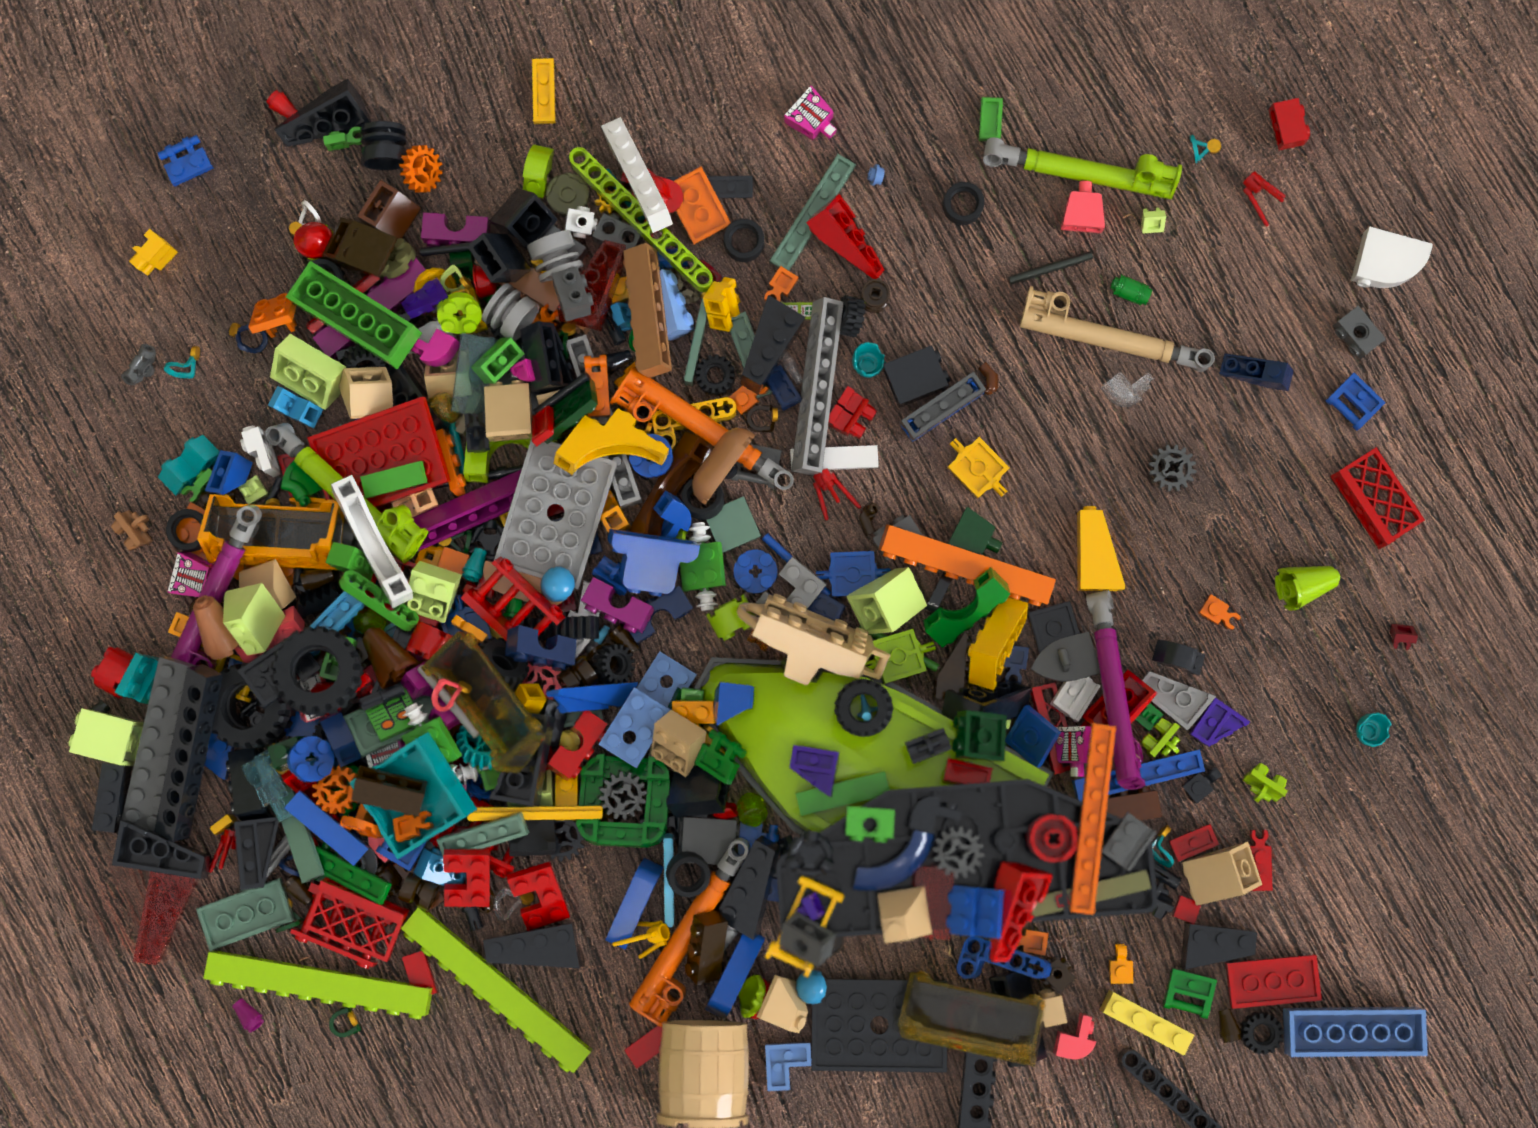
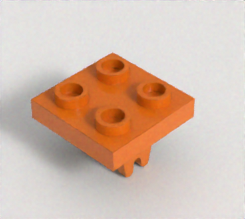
(273, 313)

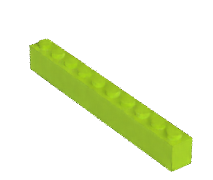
(317, 983)
(496, 989)

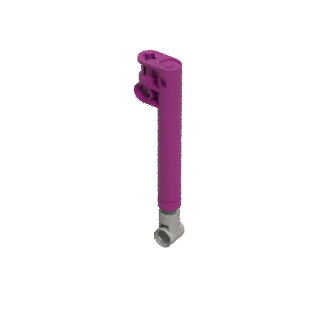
(216, 585)
(1127, 750)

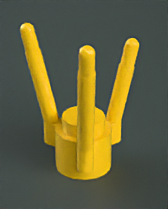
(657, 934)

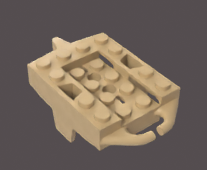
(812, 640)

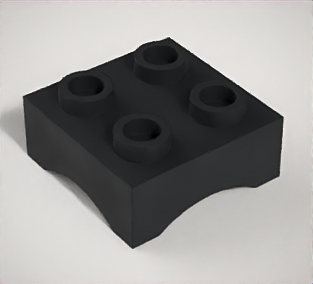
(537, 842)

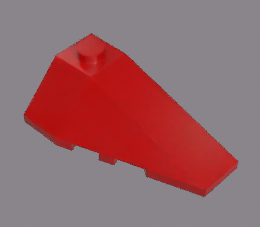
(836, 228)
(1022, 891)

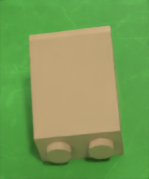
(508, 411)
(1222, 874)

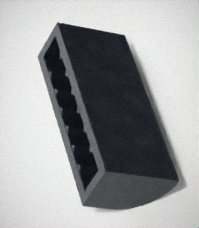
(1015, 986)

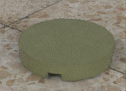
(567, 192)

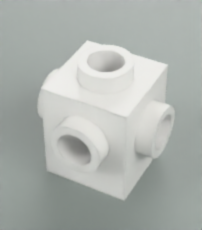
(572, 222)

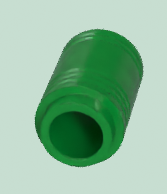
(1131, 290)

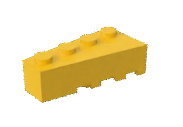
(996, 642)

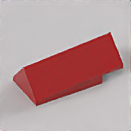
(1137, 695)

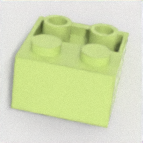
(433, 591)

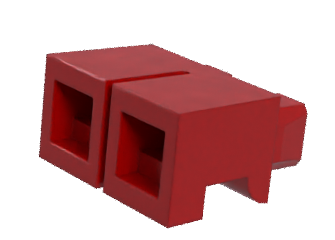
(848, 411)

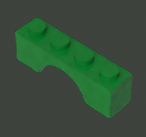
(947, 625)

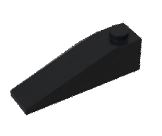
(332, 111)
(407, 388)

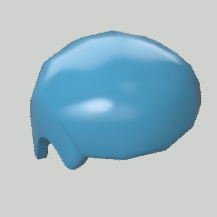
(557, 584)
(811, 988)

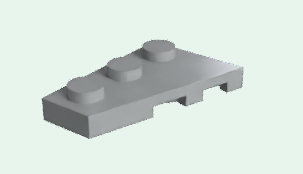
(1177, 699)

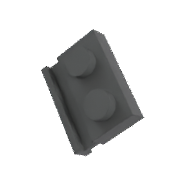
(1128, 841)

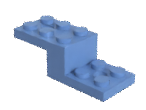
(644, 708)

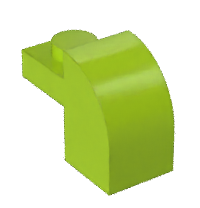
(536, 169)

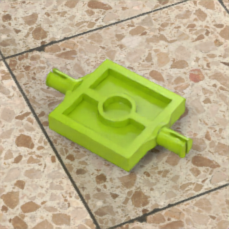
(905, 655)

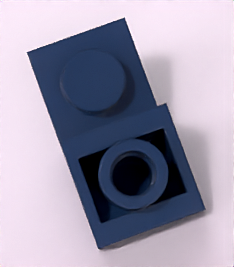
(340, 738)

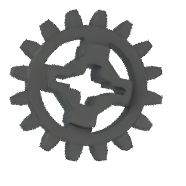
(1176, 475)
(623, 786)
(955, 841)

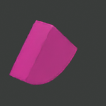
(523, 370)

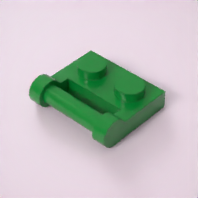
(1190, 985)

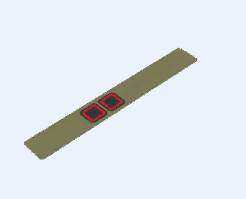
(1105, 890)

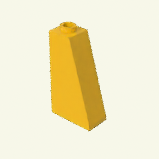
(1096, 556)

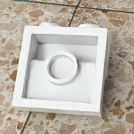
(257, 446)

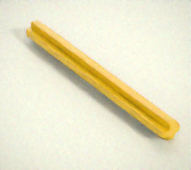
(538, 812)

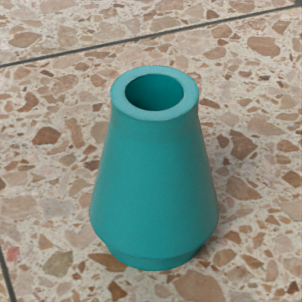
(474, 566)

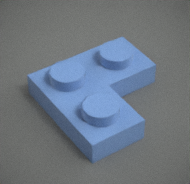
(780, 1058)

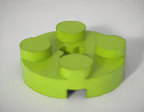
(459, 324)

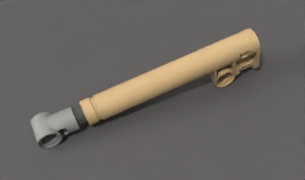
(1044, 317)

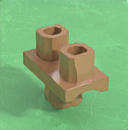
(135, 528)

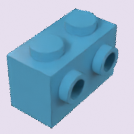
(431, 868)

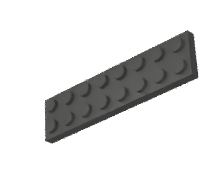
(155, 743)

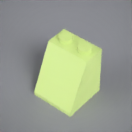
(887, 601)
(252, 617)
(106, 737)

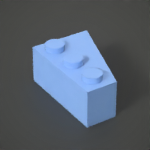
(678, 320)

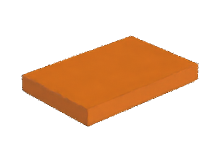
(701, 209)

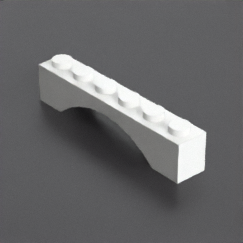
(637, 174)
(371, 542)

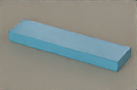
(668, 892)

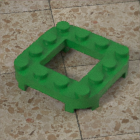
(625, 834)

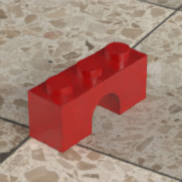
(589, 730)

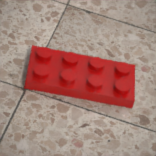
(1273, 981)

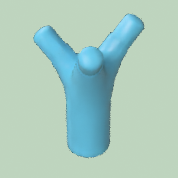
(866, 709)

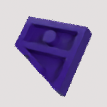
(1216, 723)
(815, 766)

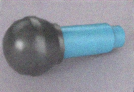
(602, 634)

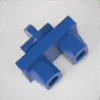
(608, 572)

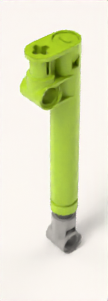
(1148, 177)
(395, 524)

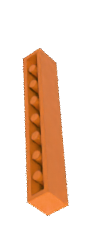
(963, 563)

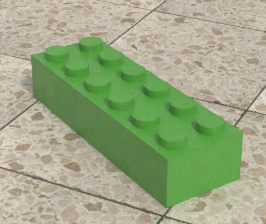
(353, 315)

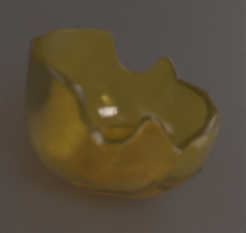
(442, 403)

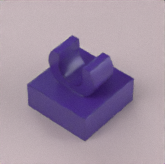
(811, 906)

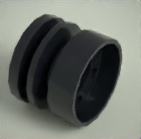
(382, 145)

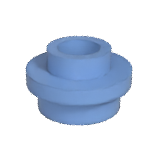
(875, 175)

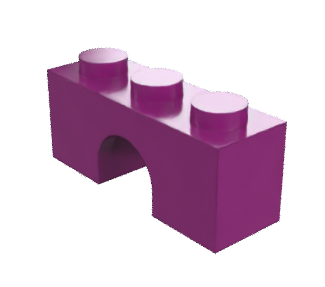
(436, 231)
(633, 616)
(417, 686)

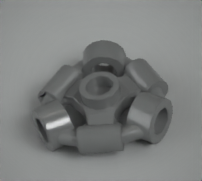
(140, 366)

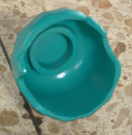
(868, 360)
(1373, 729)

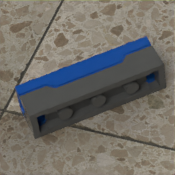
(942, 407)

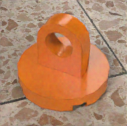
(362, 823)

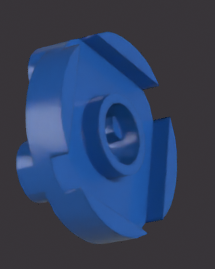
(652, 469)
(764, 580)
(301, 768)

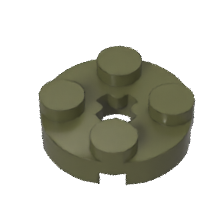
(398, 259)

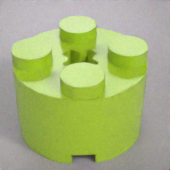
(726, 620)

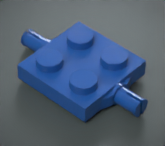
(851, 571)
(468, 615)

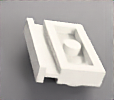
(1075, 697)

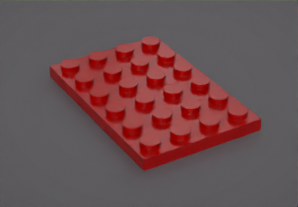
(385, 442)

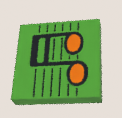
(388, 718)

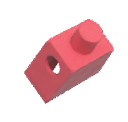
(1084, 210)

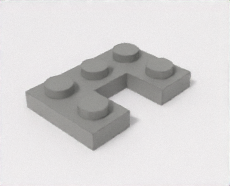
(806, 584)

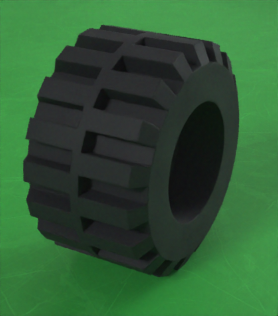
(511, 671)
(844, 714)

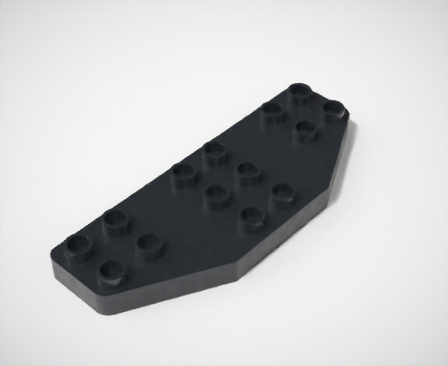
(985, 811)

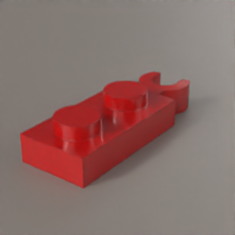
(1263, 860)

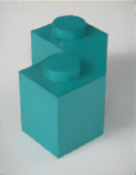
(181, 472)

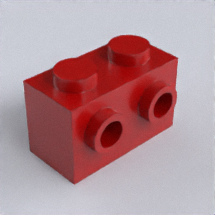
(1289, 124)

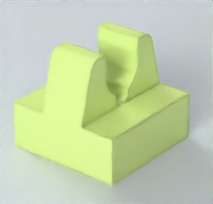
(1153, 221)
(253, 490)

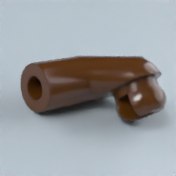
(991, 378)

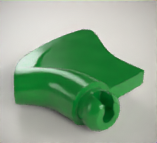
(299, 484)

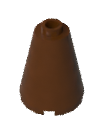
(387, 657)

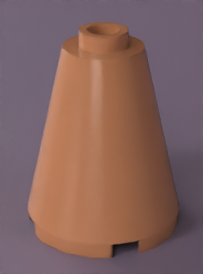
(214, 635)

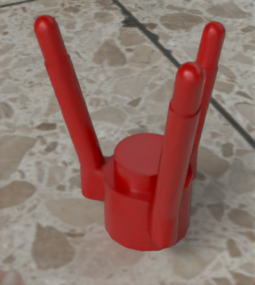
(1255, 184)
(825, 481)
(227, 841)

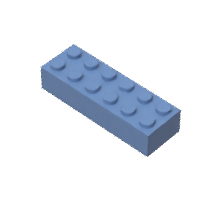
(1355, 1031)

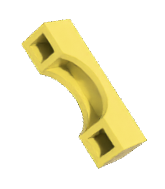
(1146, 1022)

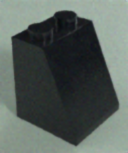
(523, 218)

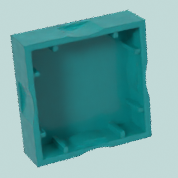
(443, 795)

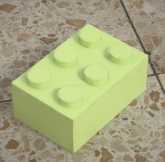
(307, 371)

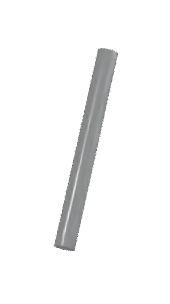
(456, 710)

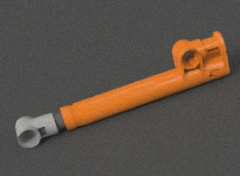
(647, 392)
(654, 991)

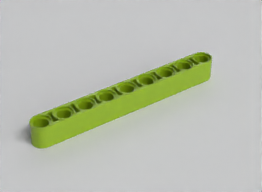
(630, 215)

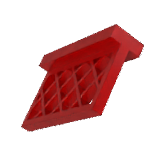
(1365, 510)
(388, 911)

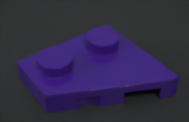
(425, 298)

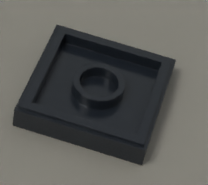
(1052, 624)

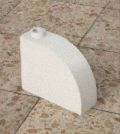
(1388, 259)

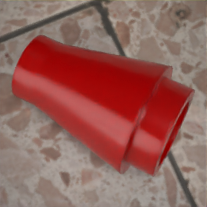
(281, 104)

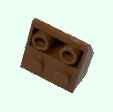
(389, 210)

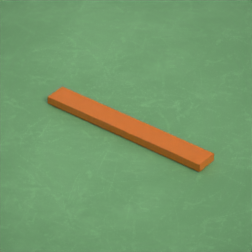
(1092, 819)

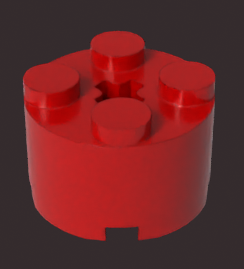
(426, 640)
(111, 670)
(1066, 838)

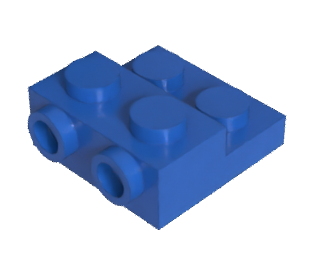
(976, 911)

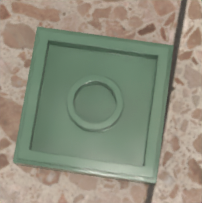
(734, 525)

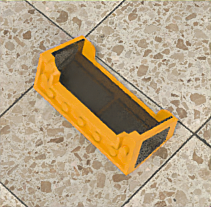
(289, 534)

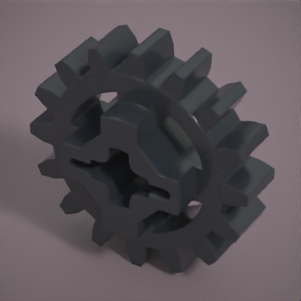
(576, 842)

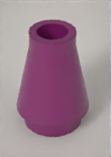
(248, 1016)

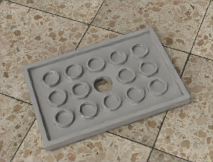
(529, 535)

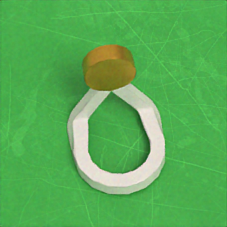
(295, 225)

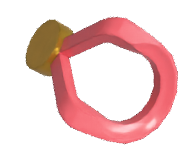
(461, 686)

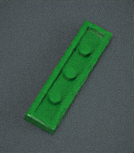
(353, 877)

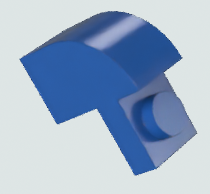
(674, 513)

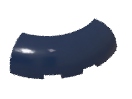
(899, 868)

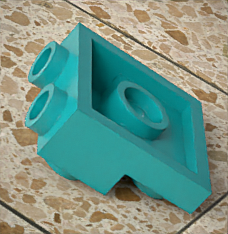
(138, 678)

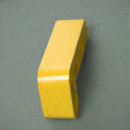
(669, 430)

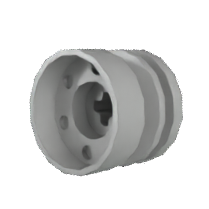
(554, 253)
(509, 311)

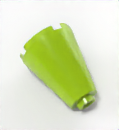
(1304, 584)

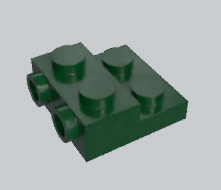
(979, 736)

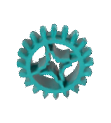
(478, 756)

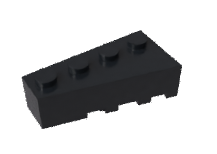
(537, 947)

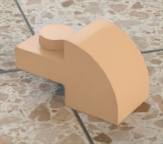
(418, 502)

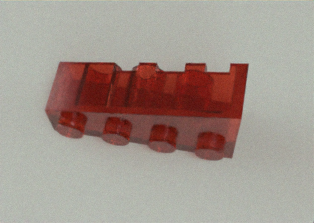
(602, 280)
(161, 912)

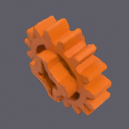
(421, 168)
(335, 780)

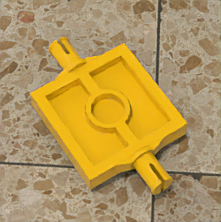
(978, 467)

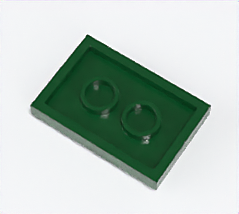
(572, 408)

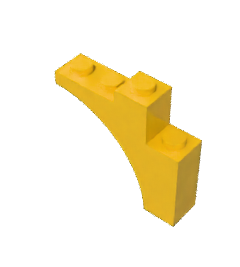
(617, 436)

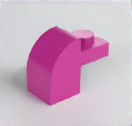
(438, 351)

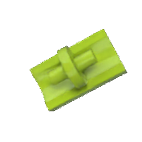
(1167, 731)
(1263, 786)

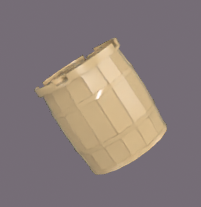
(703, 1073)

